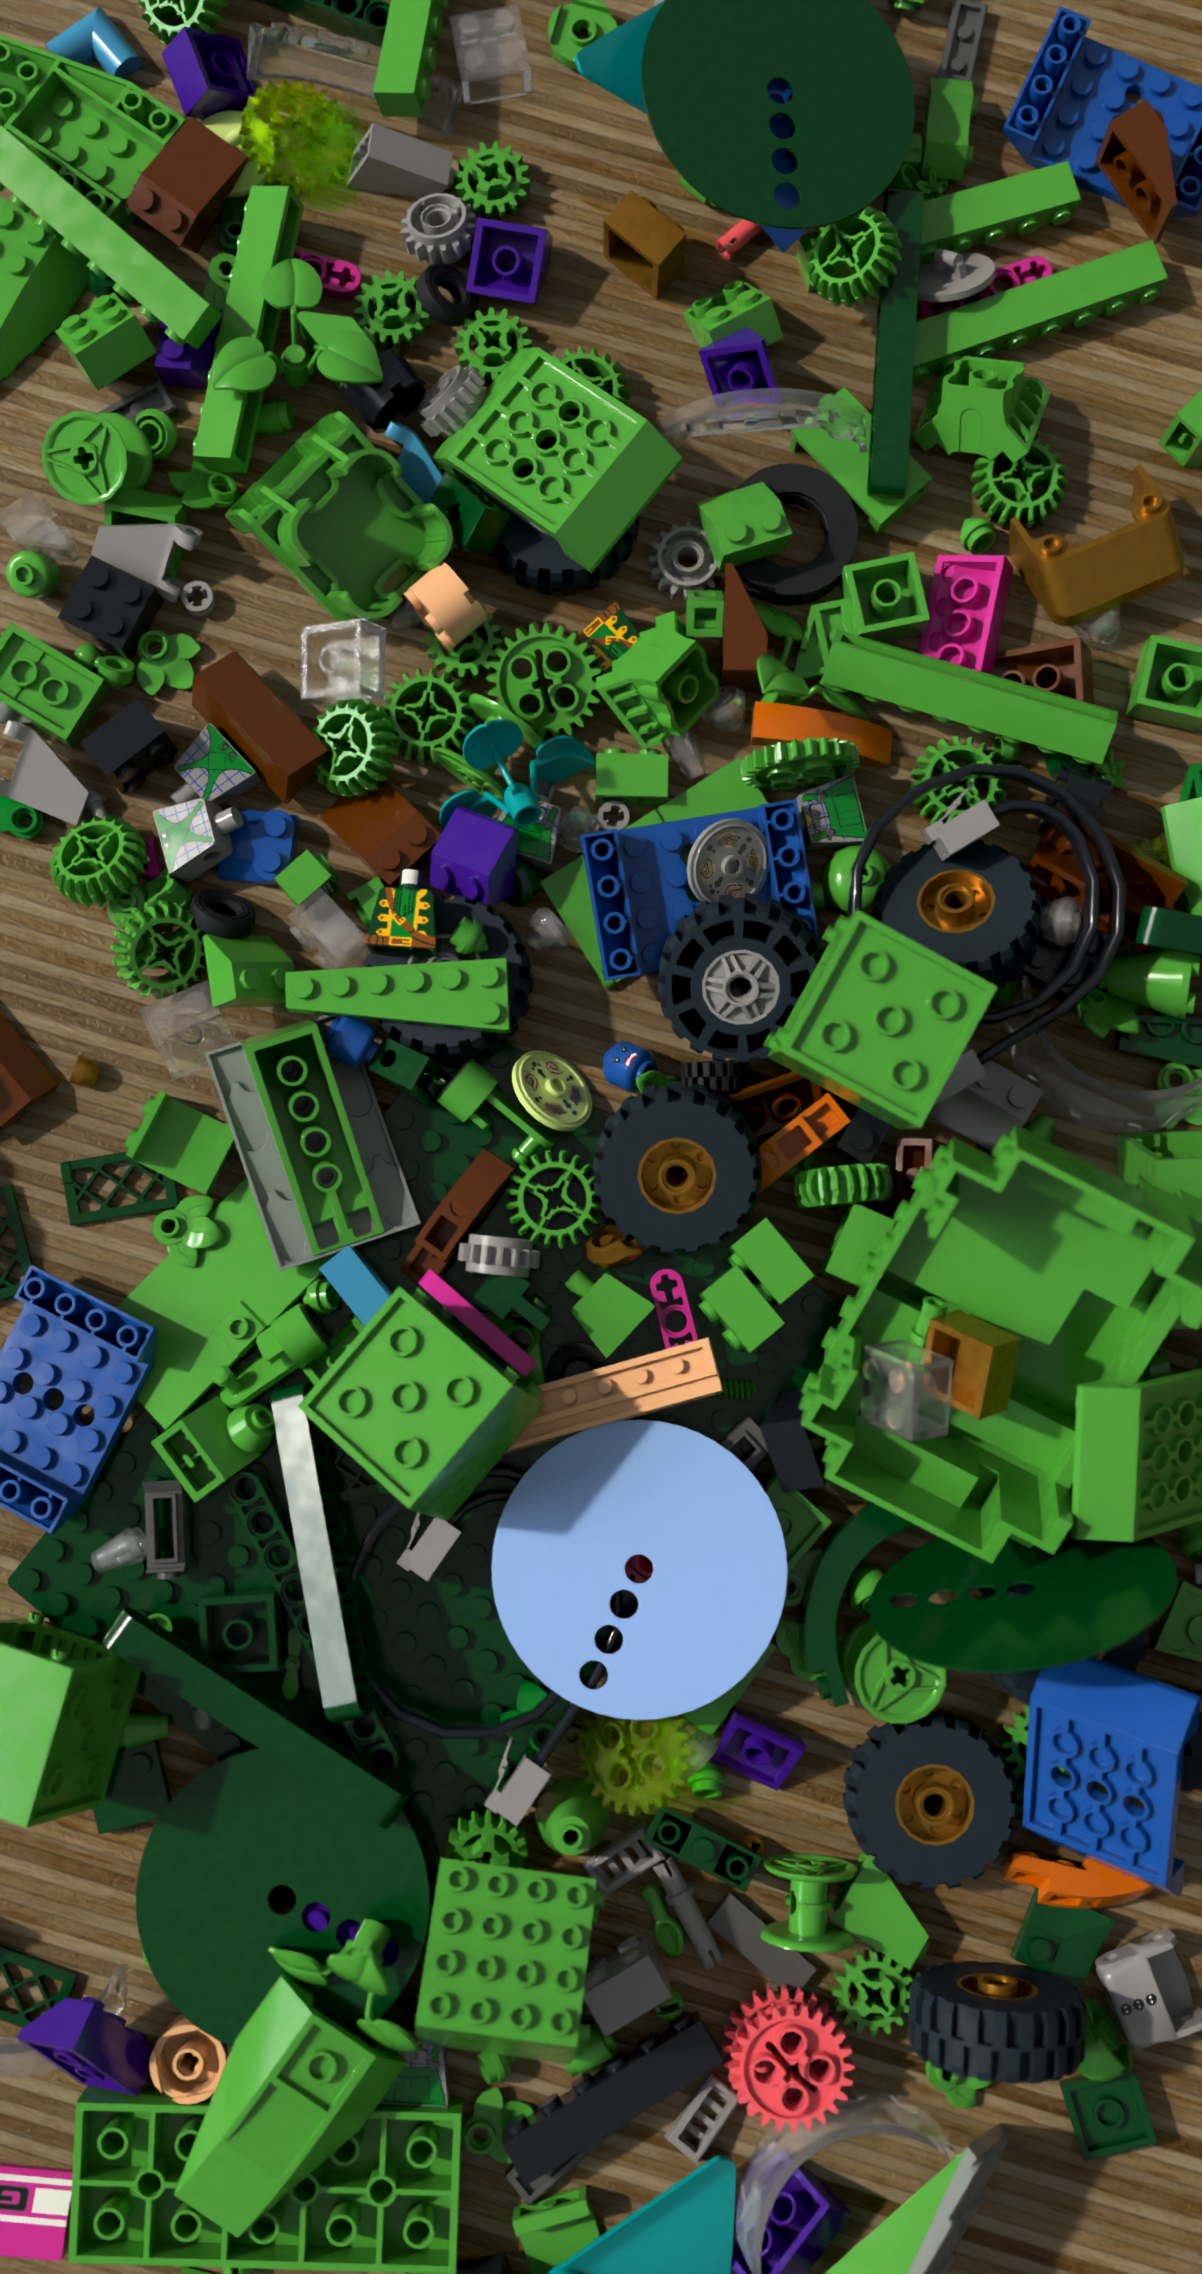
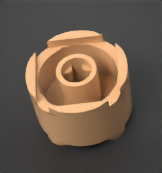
(445, 605)
(179, 2073)

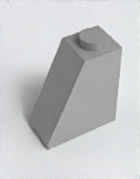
(399, 165)

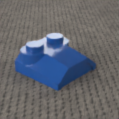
(261, 847)

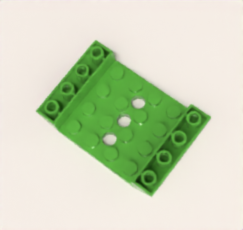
(583, 486)
(1137, 1457)

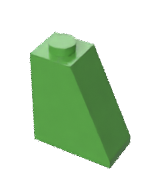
(879, 1914)

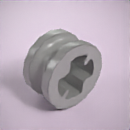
(189, 593)
(605, 810)

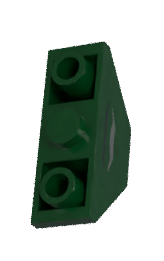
(703, 1846)

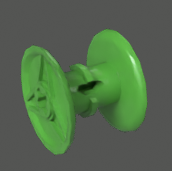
(95, 455)
(482, 779)
(885, 1679)
(808, 1903)

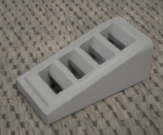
(619, 1846)
(714, 2126)

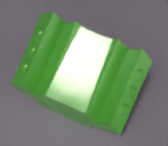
(983, 409)
(661, 683)

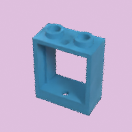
(356, 1283)

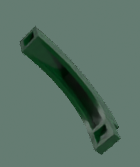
(825, 1588)

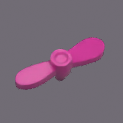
(155, 868)

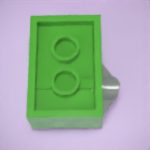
(46, 688)

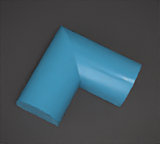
(100, 40)

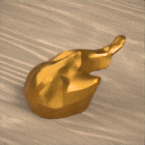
(610, 1248)

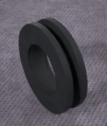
(834, 509)

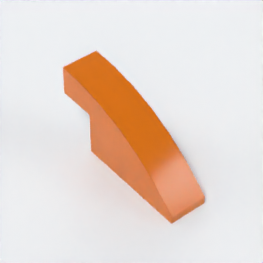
(786, 722)

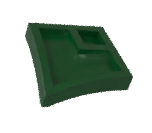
(1061, 1940)

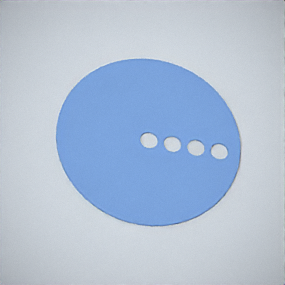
(711, 1552)

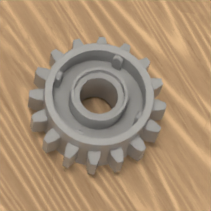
(439, 229)
(451, 401)
(682, 543)
(499, 1255)

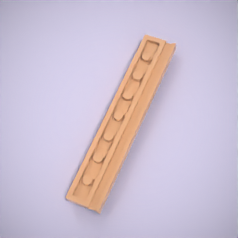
(623, 1392)

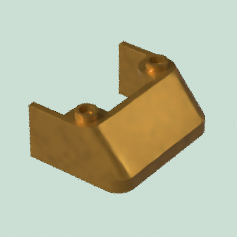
(1107, 570)

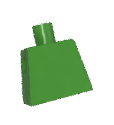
(607, 1309)

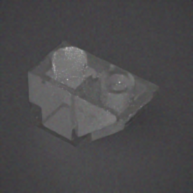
(33, 528)

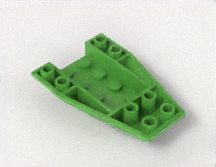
(83, 122)
(281, 2107)

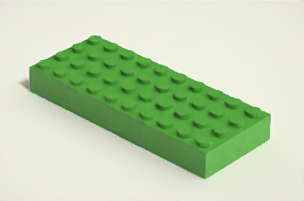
(370, 2207)

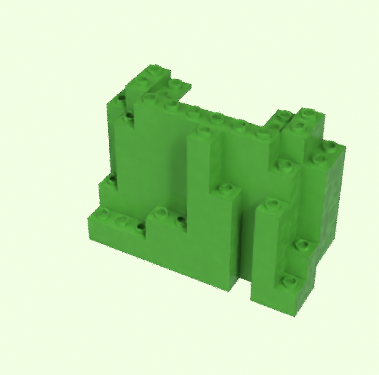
(1045, 1253)

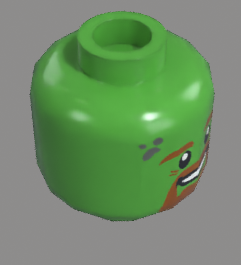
(33, 574)

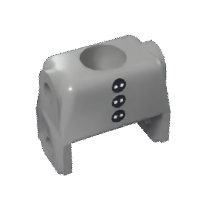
(1148, 1990)

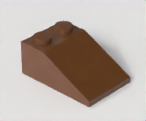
(1139, 167)
(187, 185)
(742, 637)
(1052, 666)
(383, 832)

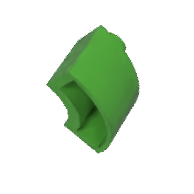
(947, 128)

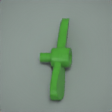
(292, 1663)

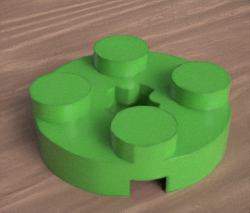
(572, 18)

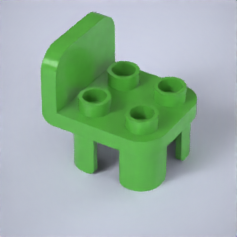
(344, 521)

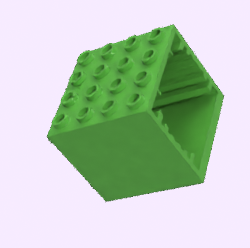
(881, 1021)
(421, 1405)
(58, 1719)
(507, 1961)

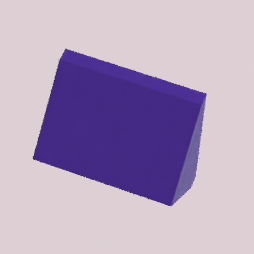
(738, 363)
(757, 1748)

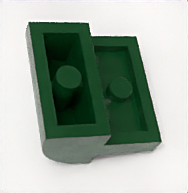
(509, 1293)

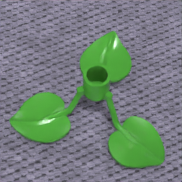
(246, 366)
(782, 684)
(360, 1968)

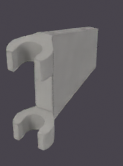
(146, 551)
(43, 778)

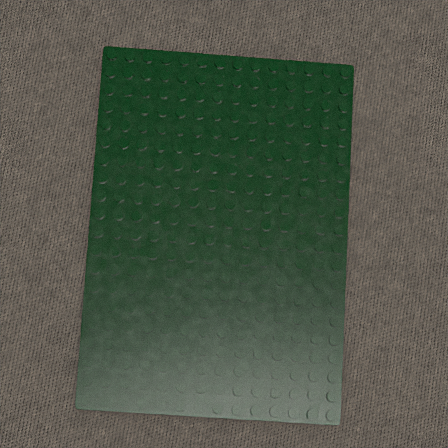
(440, 1638)

